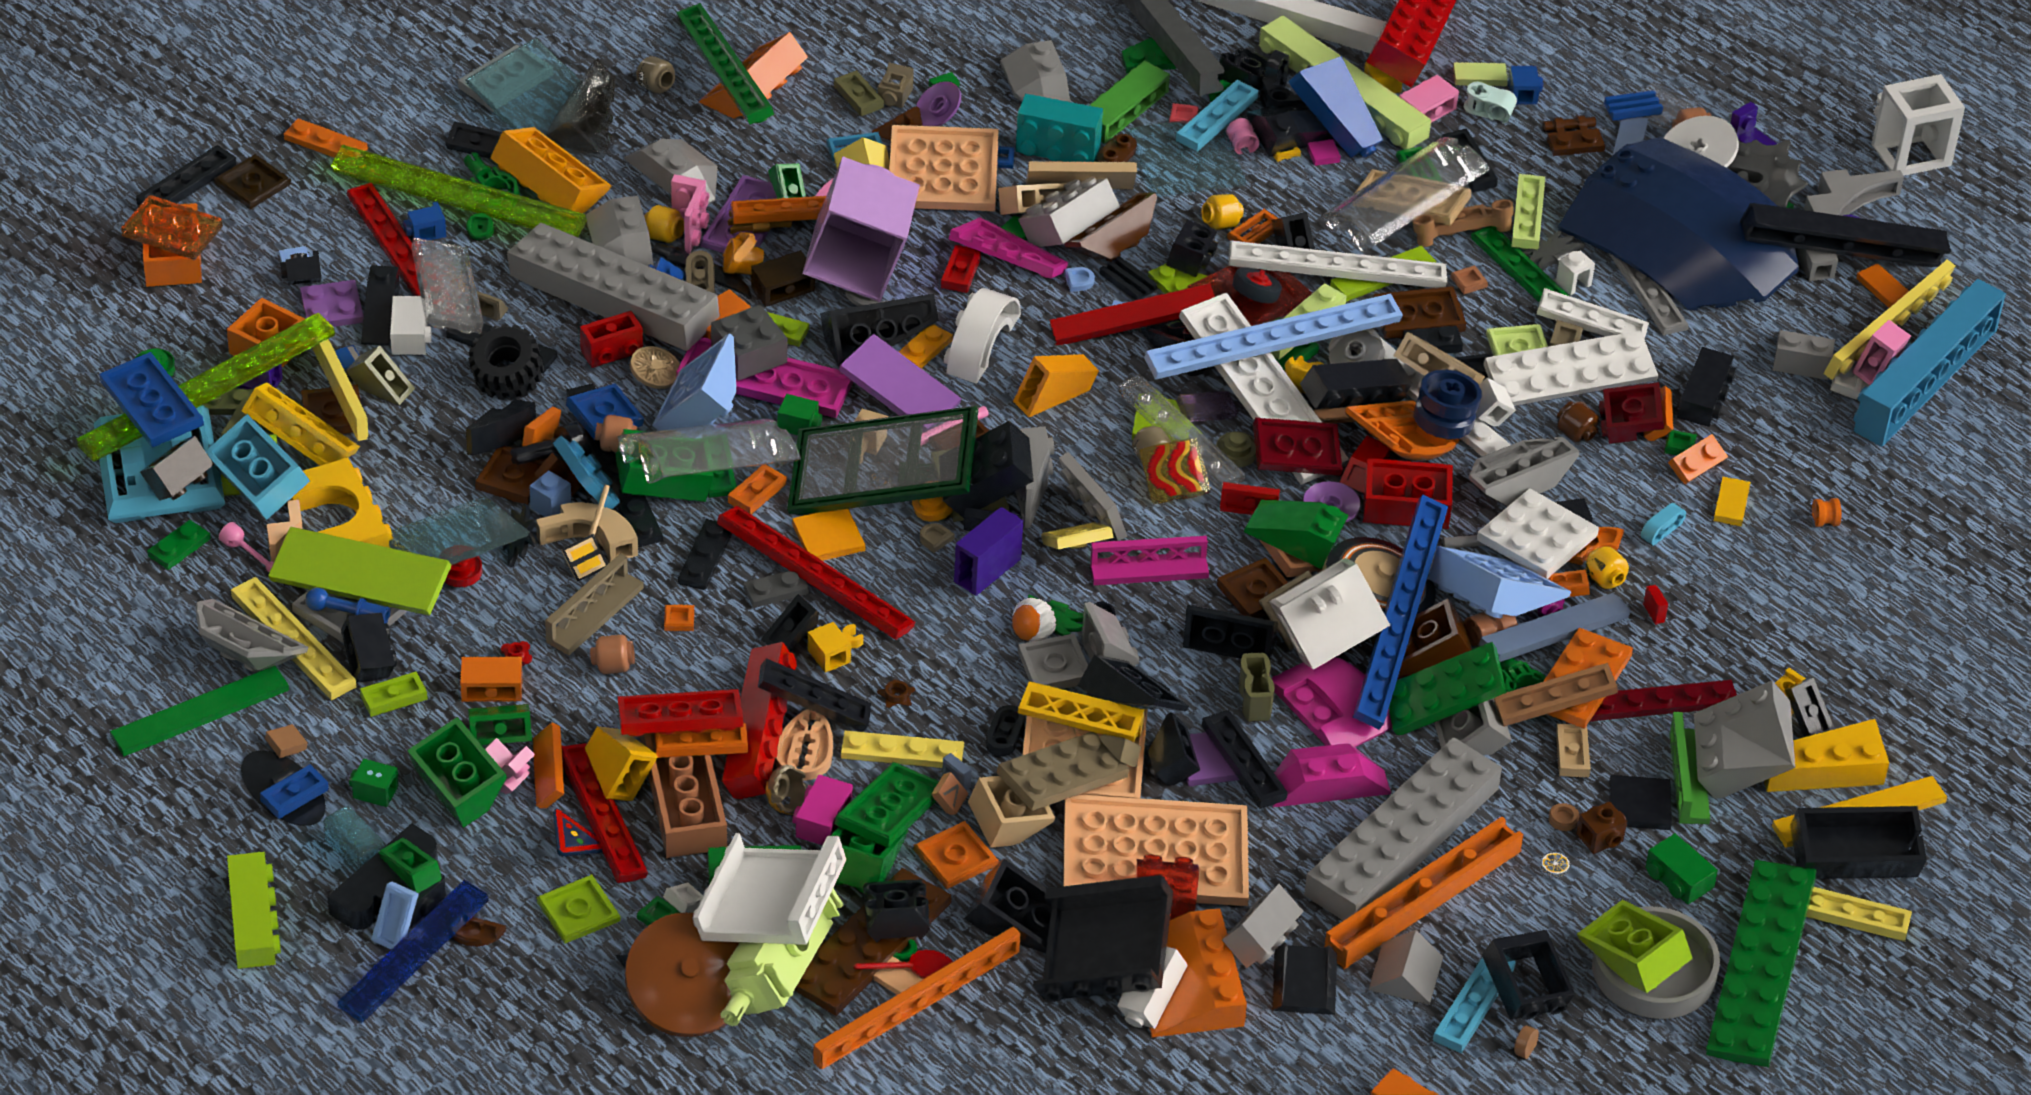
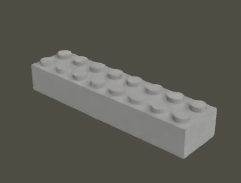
(613, 285)
(1403, 830)

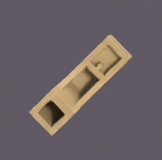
(575, 520)

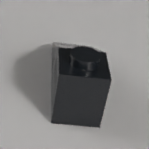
(381, 287)

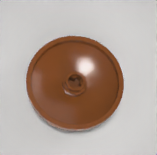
(678, 977)

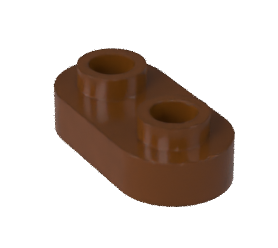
(1118, 149)

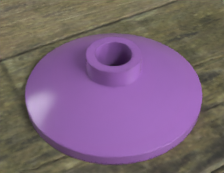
(939, 103)
(1335, 495)

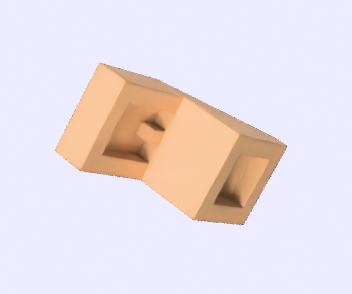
(278, 531)

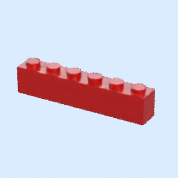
(764, 714)

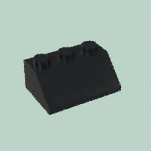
(1228, 632)

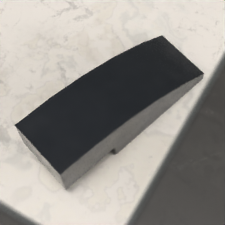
(499, 427)

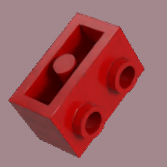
(611, 338)

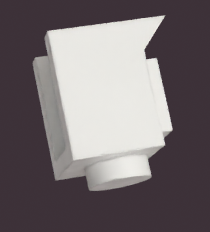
(1574, 267)

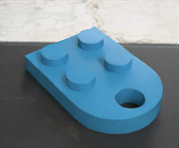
(586, 470)

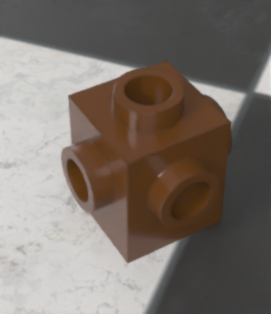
(1601, 827)

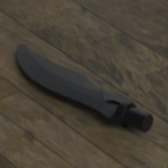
(678, 256)

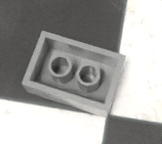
(1068, 212)

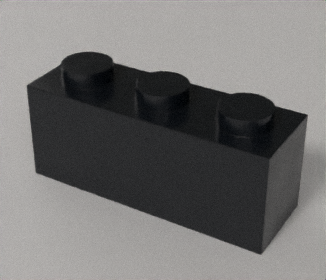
(1707, 387)

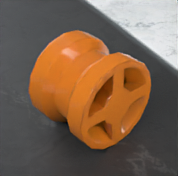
(1826, 512)

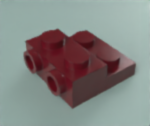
(1630, 411)

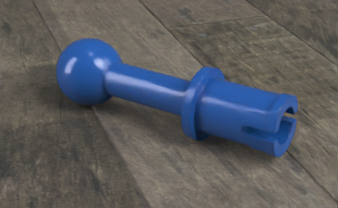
(318, 599)

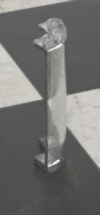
(1405, 192)
(709, 448)

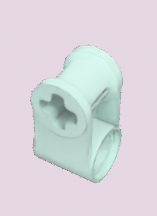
(1491, 103)

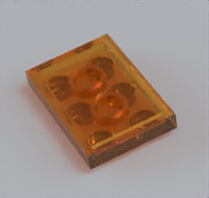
(172, 227)

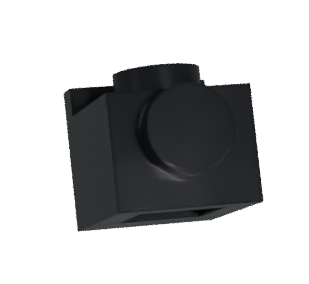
(301, 268)

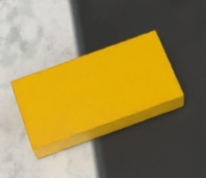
(1732, 501)

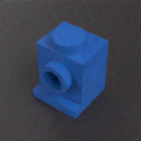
(426, 223)

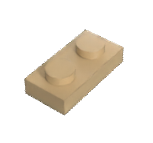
(1572, 750)

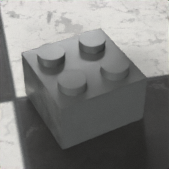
(757, 341)

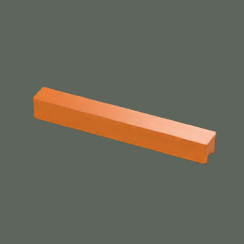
(1423, 892)

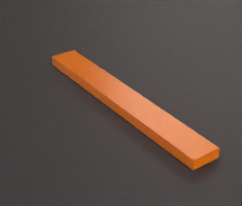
(916, 998)

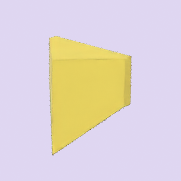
(865, 152)

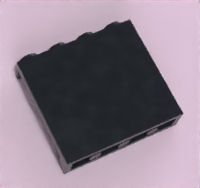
(1106, 938)

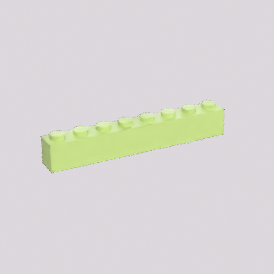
(1391, 114)

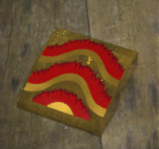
(1174, 470)

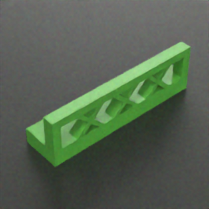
(1690, 793)

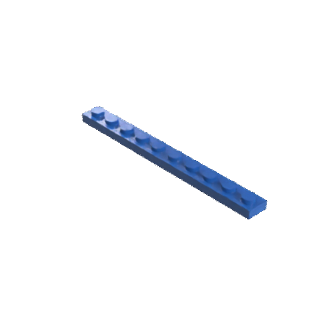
(1400, 612)

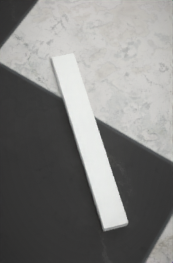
(1337, 264)

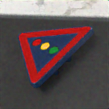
(573, 837)

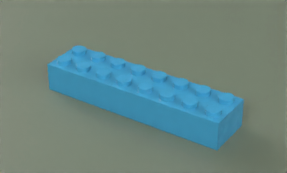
(1928, 362)

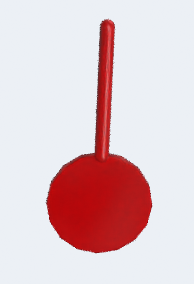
(922, 963)

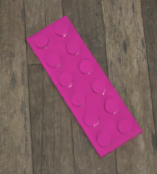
(792, 378)

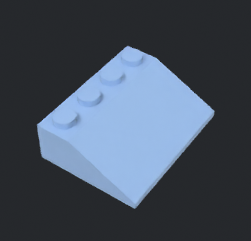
(1492, 582)

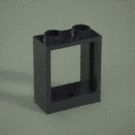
(1522, 946)

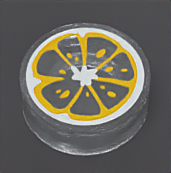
(1555, 866)

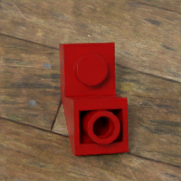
(1355, 472)

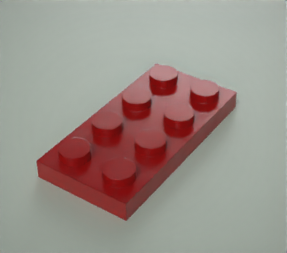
(680, 712)

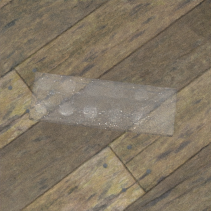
(447, 286)

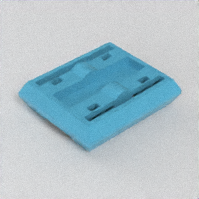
(140, 498)

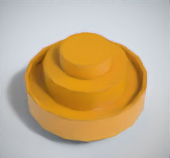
(931, 509)

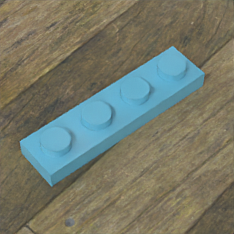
(1217, 115)
(1468, 1009)

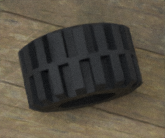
(501, 345)

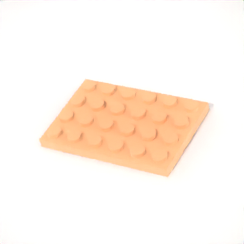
(1111, 833)

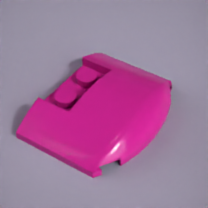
(1327, 701)

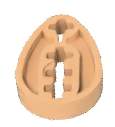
(819, 749)

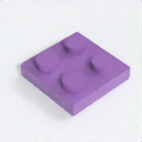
(334, 301)

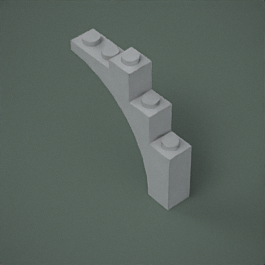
(1841, 196)

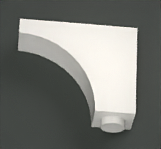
(1147, 1007)

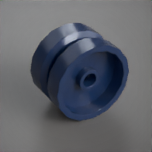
(1447, 404)

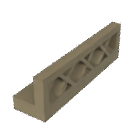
(593, 607)

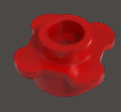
(517, 650)

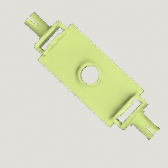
(767, 973)

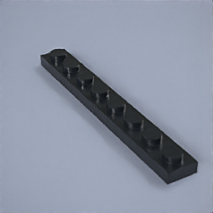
(632, 507)

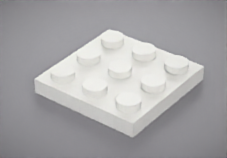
(1537, 533)

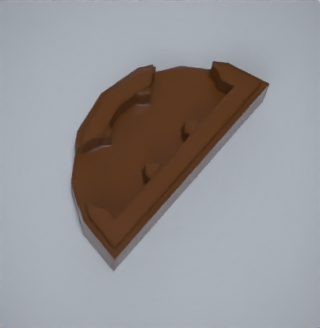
(479, 932)

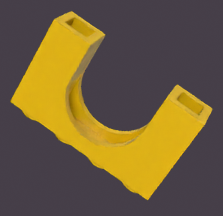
(342, 484)

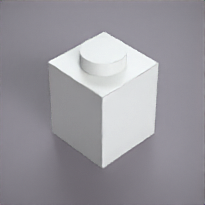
(1494, 404)

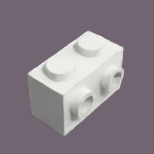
(408, 326)

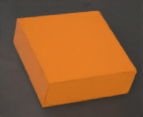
(679, 618)

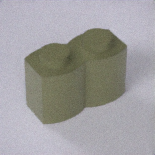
(1256, 687)

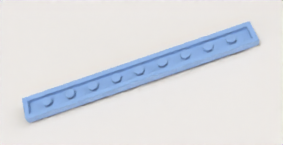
(1272, 336)

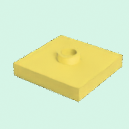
(1077, 536)

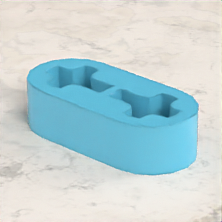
(1663, 523)

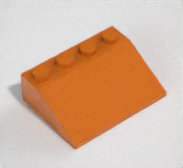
(1210, 988)

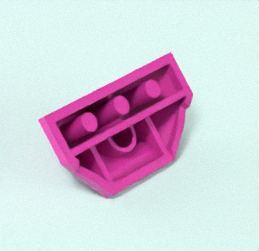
(1329, 775)

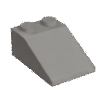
(1031, 495)

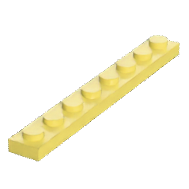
(1897, 313)

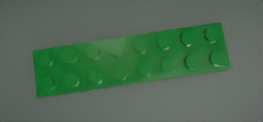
(1761, 963)

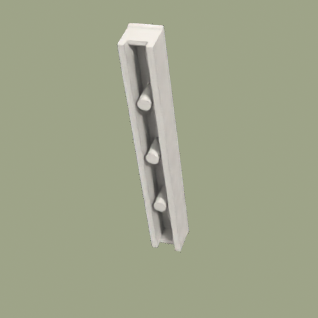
(1312, 16)

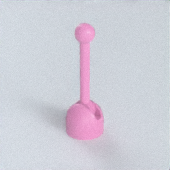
(233, 536)

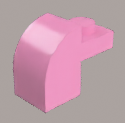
(513, 765)

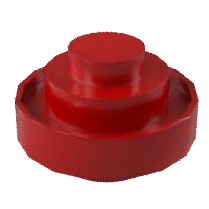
(465, 572)

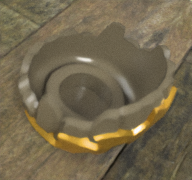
(783, 783)

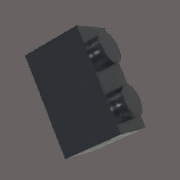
(368, 647)

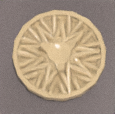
(654, 367)

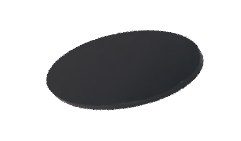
(263, 770)

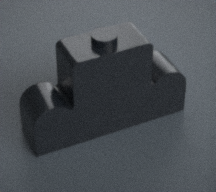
(362, 893)

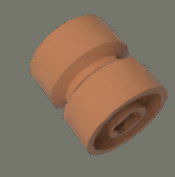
(1482, 625)

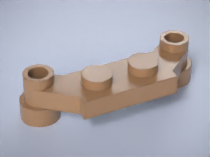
(1470, 218)

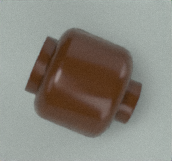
(1577, 421)

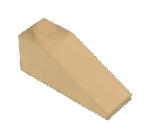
(1020, 197)
(1427, 358)

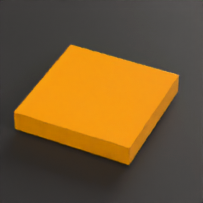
(829, 534)

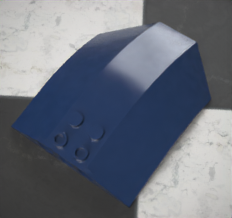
(1679, 225)

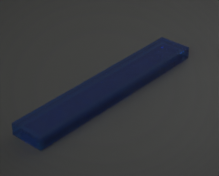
(413, 951)

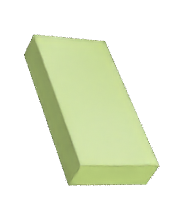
(1489, 73)

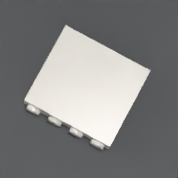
(768, 893)

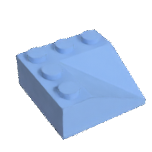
(701, 389)

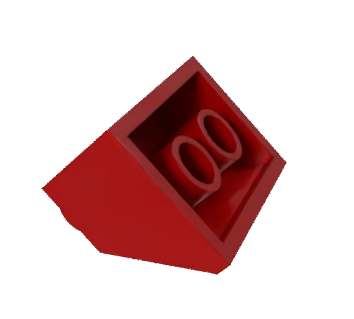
(1397, 485)

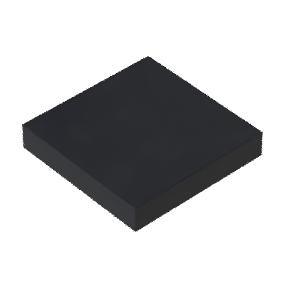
(1642, 801)

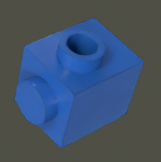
(1525, 84)

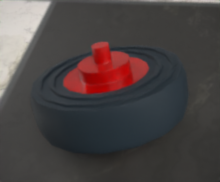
(1257, 285)

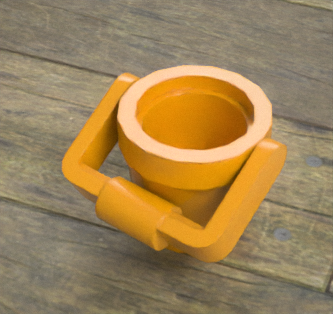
(742, 254)

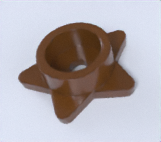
(900, 687)

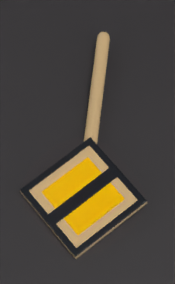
(586, 555)

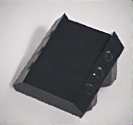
(1243, 66)
(896, 909)
(1304, 979)

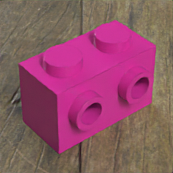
(821, 804)

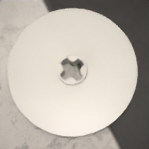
(1711, 133)

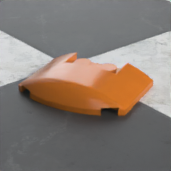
(1396, 428)

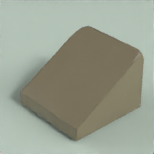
(491, 306)
(1122, 749)

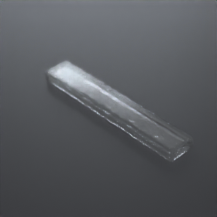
(1163, 414)

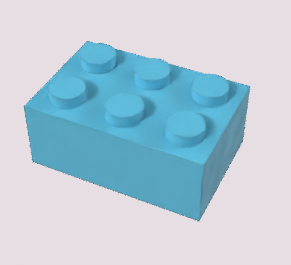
(257, 466)

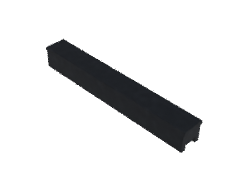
(1844, 235)

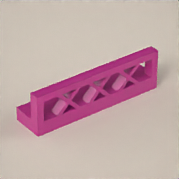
(1149, 565)

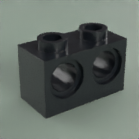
(1193, 248)

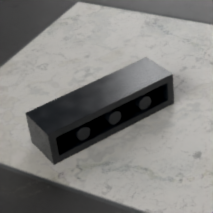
(1356, 383)

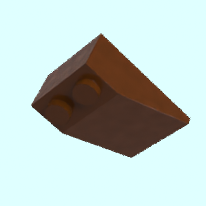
(1435, 637)

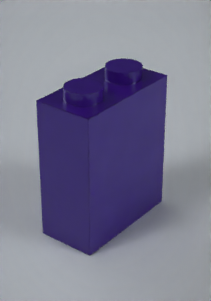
(988, 551)

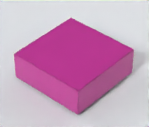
(1323, 152)

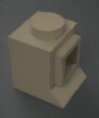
(896, 85)

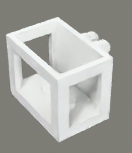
(1915, 113)
(1329, 613)

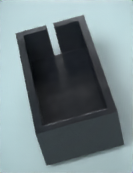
(1859, 841)

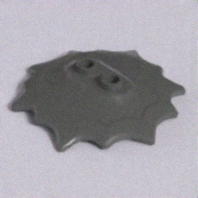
(1769, 170)

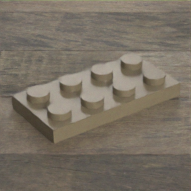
(1062, 771)

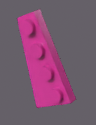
(1006, 246)

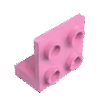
(691, 200)

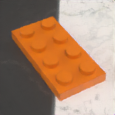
(1583, 652)

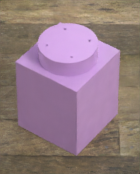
(861, 228)

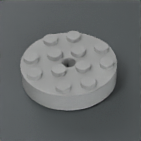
(1681, 991)

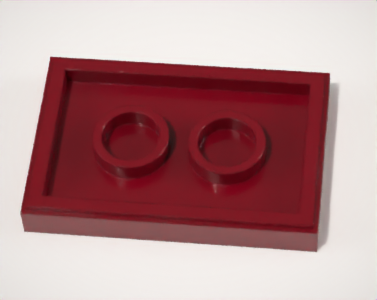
(1297, 446)

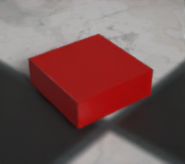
(1655, 604)

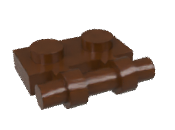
(1573, 142)

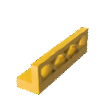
(297, 426)
(1081, 711)

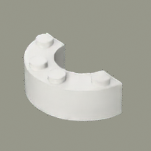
(976, 332)

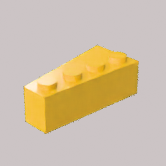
(1836, 760)

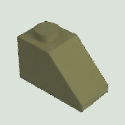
(380, 376)

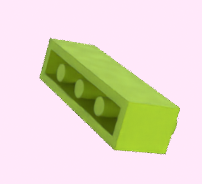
(251, 910)

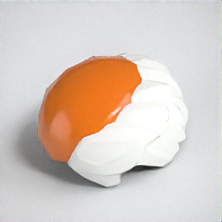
(1033, 620)

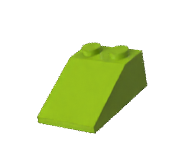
(1637, 945)

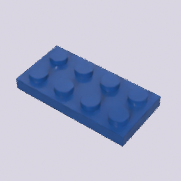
(151, 399)

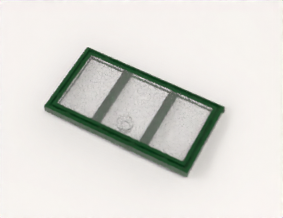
(883, 461)

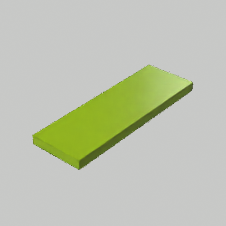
(360, 570)

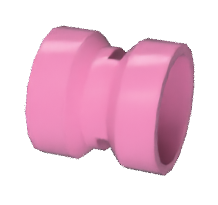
(1242, 135)

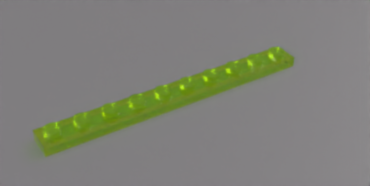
(455, 191)
(217, 380)

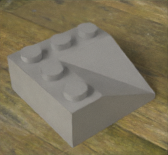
(1744, 740)

